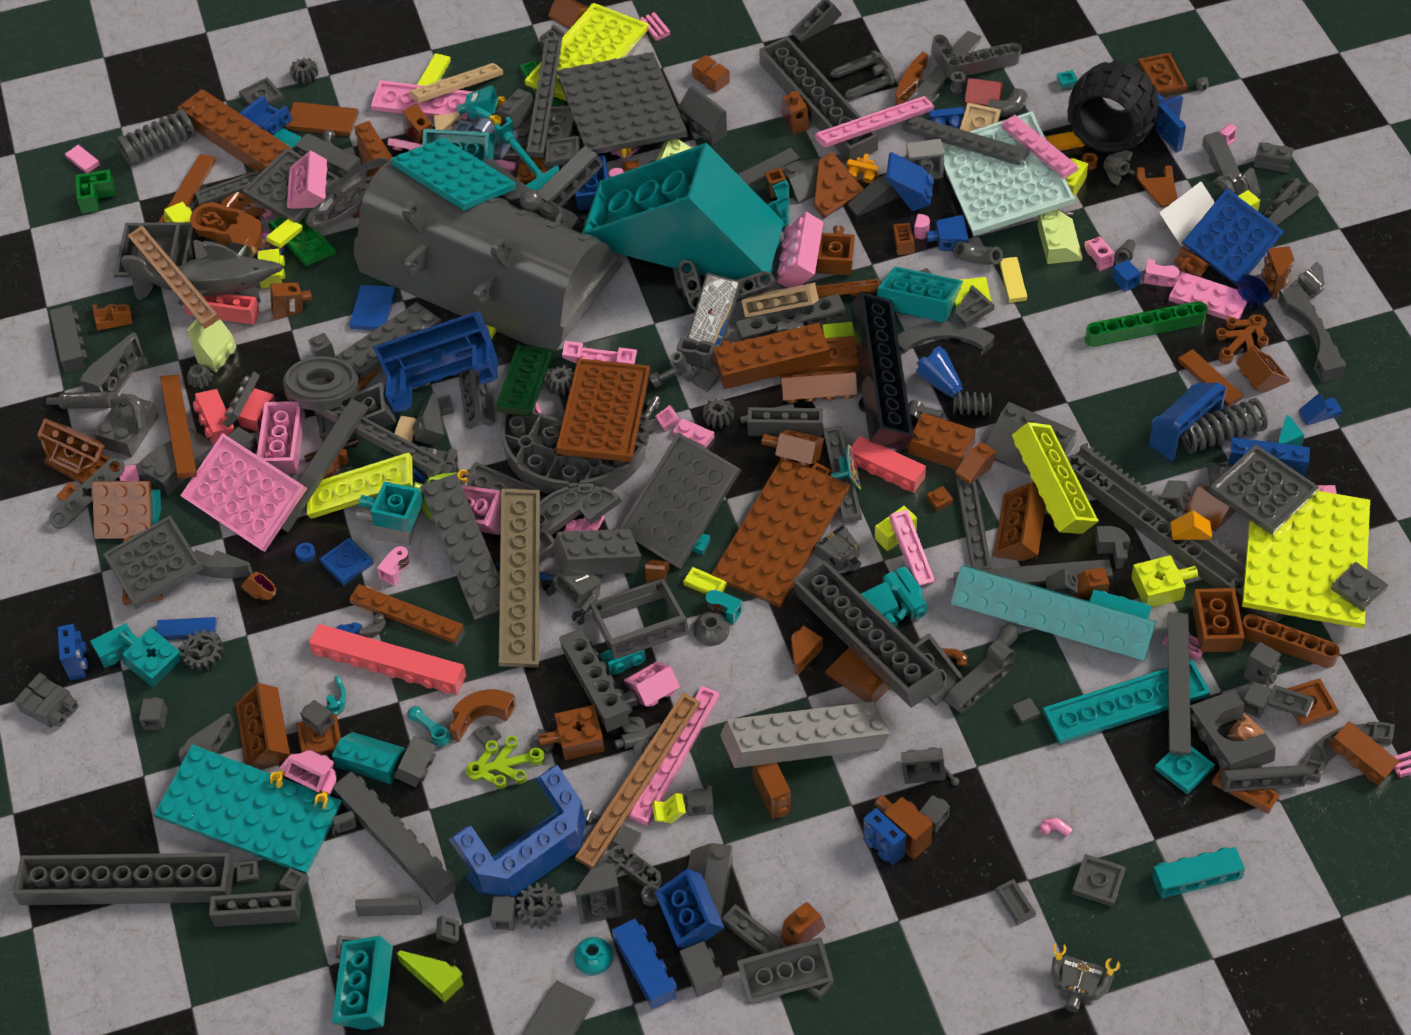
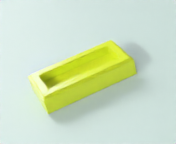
(284, 233)
(703, 581)

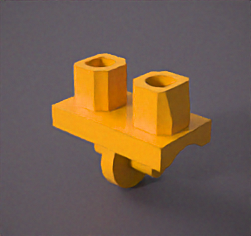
(863, 166)

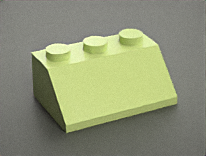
(1058, 237)

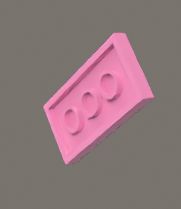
(1220, 299)

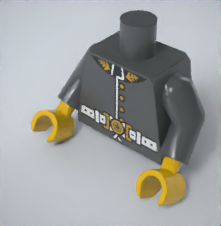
(1080, 980)

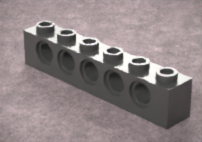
(824, 311)
(594, 680)

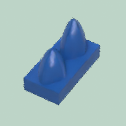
(951, 115)

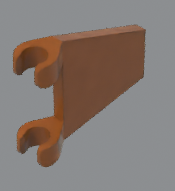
(1161, 188)

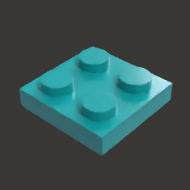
(1185, 771)

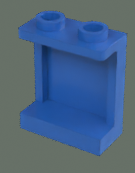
(266, 116)

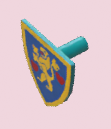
(848, 468)

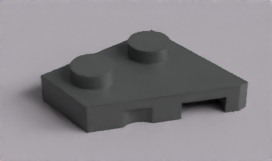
(973, 307)

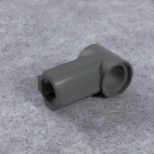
(917, 408)

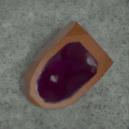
(259, 586)

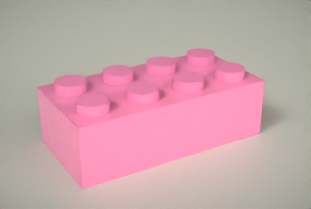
(799, 251)
(281, 435)

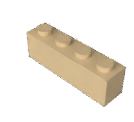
(780, 300)

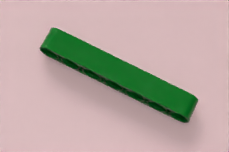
(1146, 323)

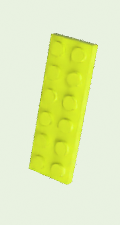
(346, 488)

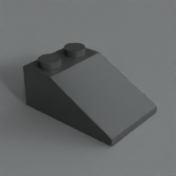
(937, 656)

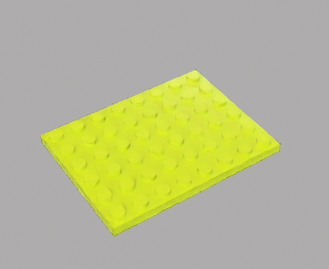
(1304, 558)

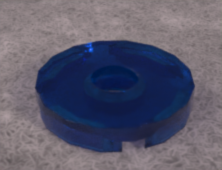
(1253, 290)

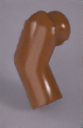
(956, 654)

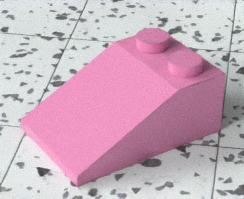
(485, 507)

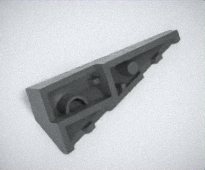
(1290, 200)

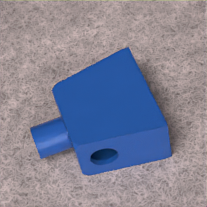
(949, 233)

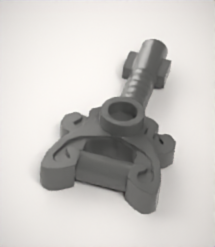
(645, 424)

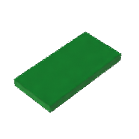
(308, 245)

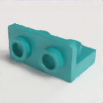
(619, 665)

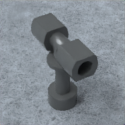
(680, 368)

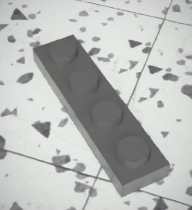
(239, 401)

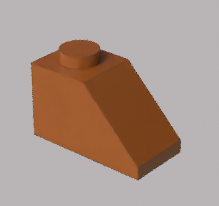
(976, 463)
(1091, 580)
(805, 648)

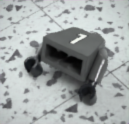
(578, 589)

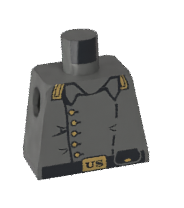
(839, 549)

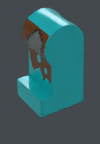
(724, 604)

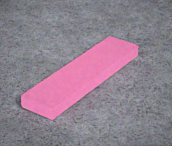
(911, 547)

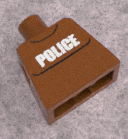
(287, 299)

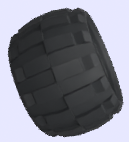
(1104, 126)

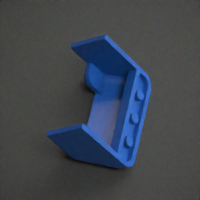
(1197, 401)

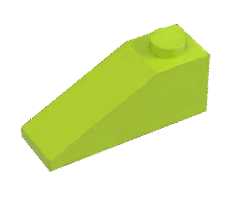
(433, 973)

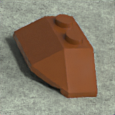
(69, 447)

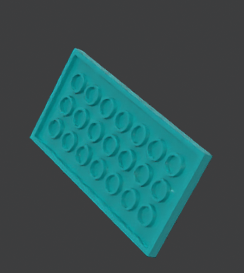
(247, 812)

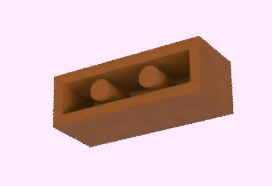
(1363, 753)

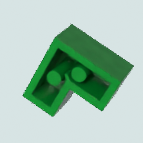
(92, 187)

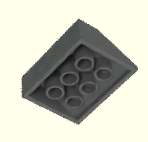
(1011, 420)

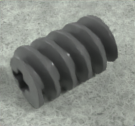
(972, 403)

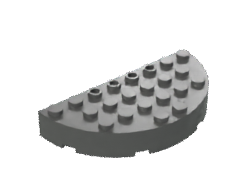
(532, 455)

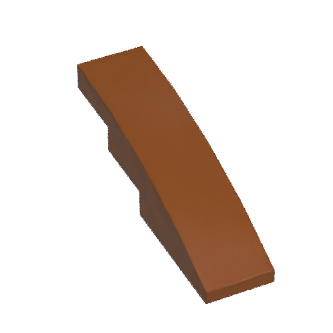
(910, 79)

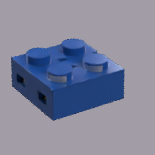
(72, 652)
(884, 836)

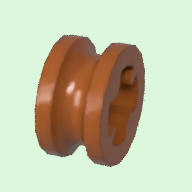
(1090, 157)

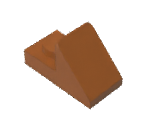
(656, 570)

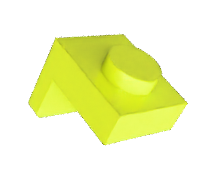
(670, 809)

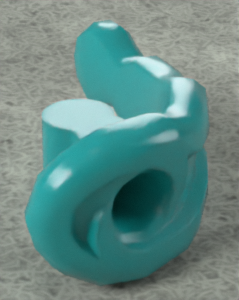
(333, 705)

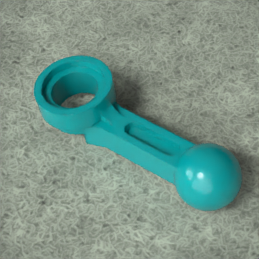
(416, 714)

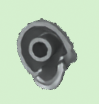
(1240, 184)

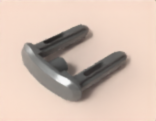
(882, 67)

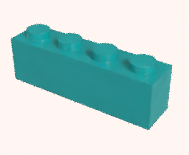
(1198, 872)

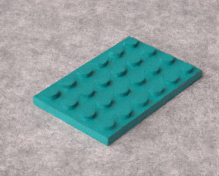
(453, 173)

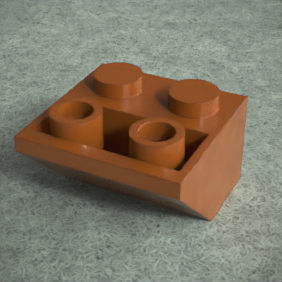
(1277, 269)

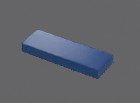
(181, 628)

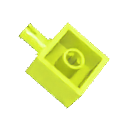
(1161, 581)

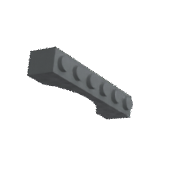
(1297, 306)

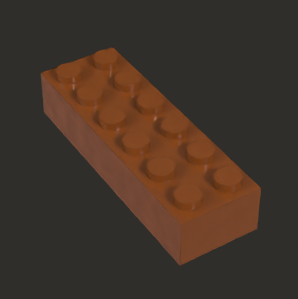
(771, 355)

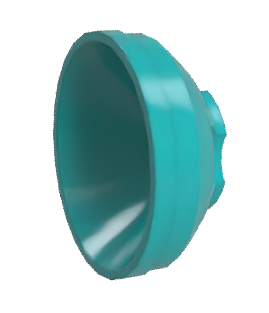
(593, 964)

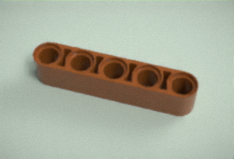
(1298, 644)

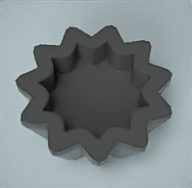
(199, 376)

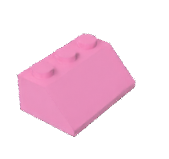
(307, 181)

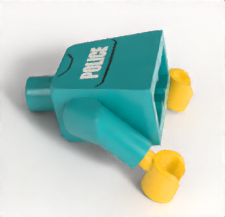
(482, 104)

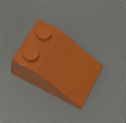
(857, 677)

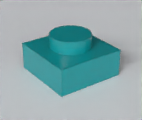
(1066, 79)
(702, 544)

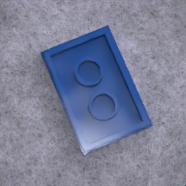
(372, 307)

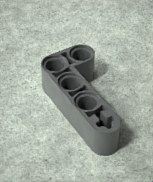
(982, 678)

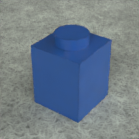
(1126, 275)

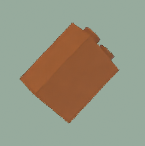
(772, 789)

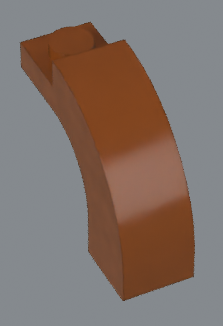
(479, 704)

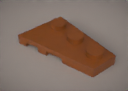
(1262, 799)

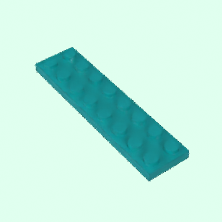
(1117, 704)

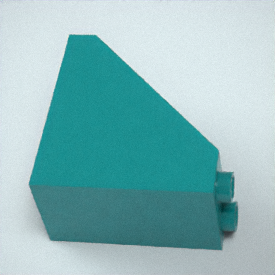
(689, 211)

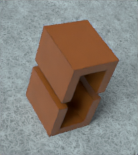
(712, 78)

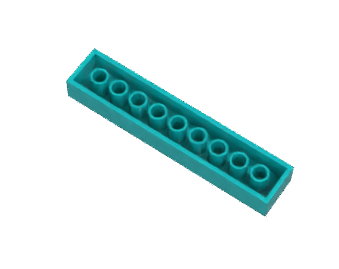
(1053, 612)

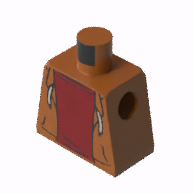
(793, 108)

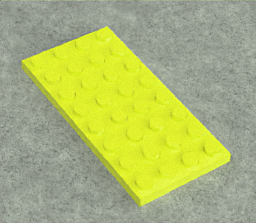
(595, 37)

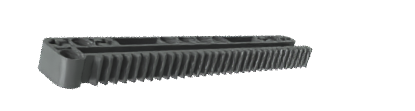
(1153, 521)

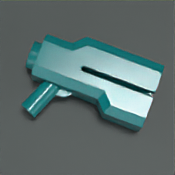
(908, 594)

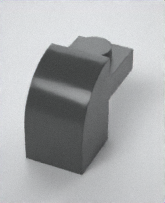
(1115, 541)

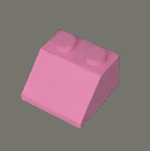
(652, 683)

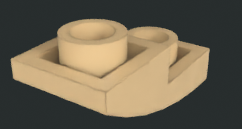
(405, 428)

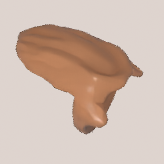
(1245, 729)

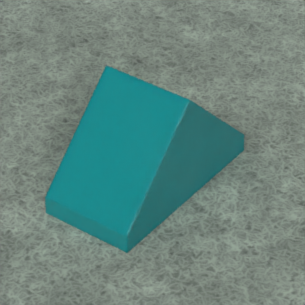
(1291, 433)

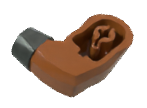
(228, 227)

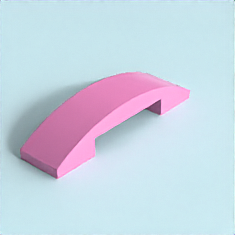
(575, 350)

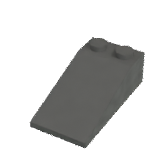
(114, 367)
(378, 410)
(160, 465)

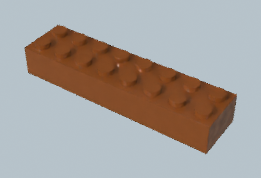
(232, 131)

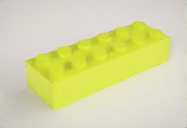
(1054, 478)

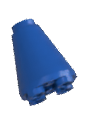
(939, 372)

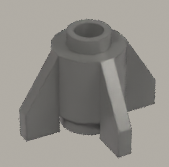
(1117, 165)
(1312, 281)

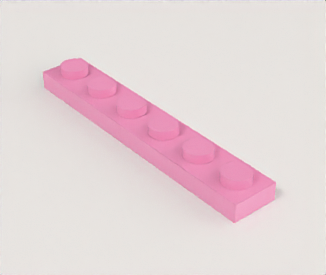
(1039, 146)

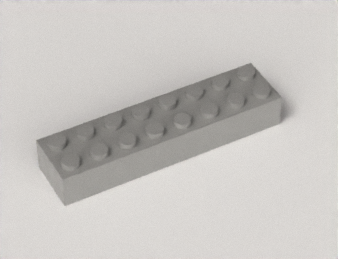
(804, 734)

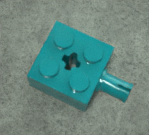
(394, 506)
(149, 655)

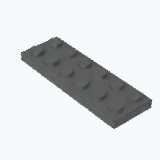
(362, 355)

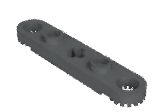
(76, 502)

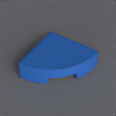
(353, 628)

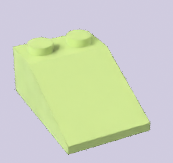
(212, 344)

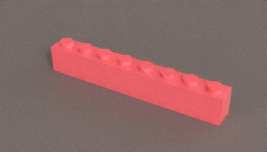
(387, 659)

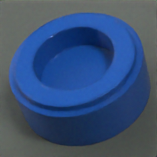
(305, 552)

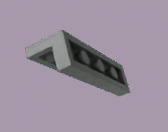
(481, 400)

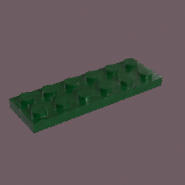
(524, 380)

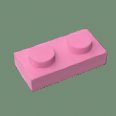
(697, 433)

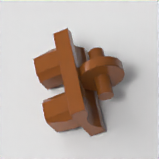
(1190, 262)

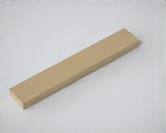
(455, 83)

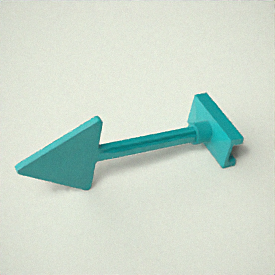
(505, 135)

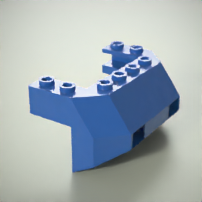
(434, 355)
(533, 852)

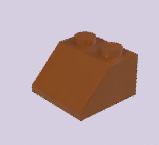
(1261, 370)

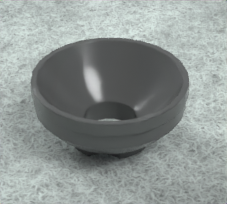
(711, 635)

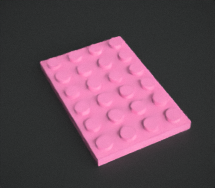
(243, 492)

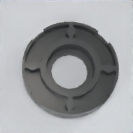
(320, 396)

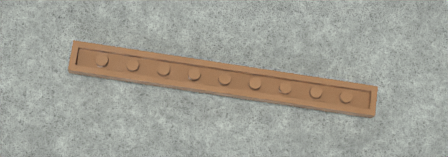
(174, 277)
(637, 781)

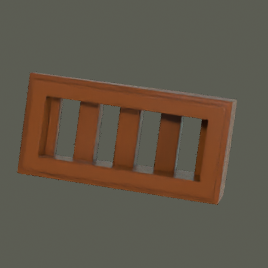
(903, 240)

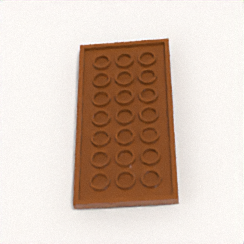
(603, 410)
(781, 531)

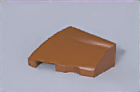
(112, 316)

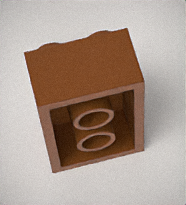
(941, 441)
(1217, 620)

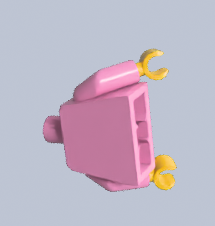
(309, 770)

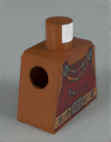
(414, 122)

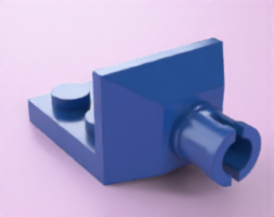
(1168, 121)

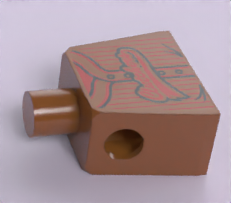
(804, 923)

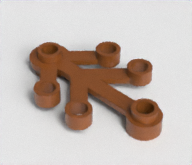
(1254, 323)

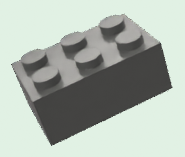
(119, 431)

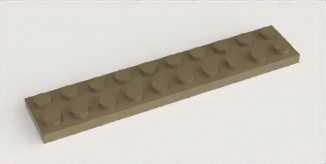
(519, 578)

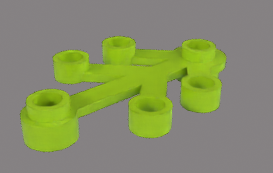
(502, 763)

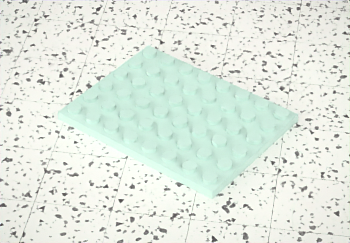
(1001, 192)

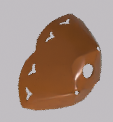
(233, 202)

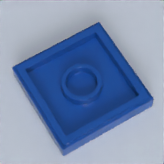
(346, 561)

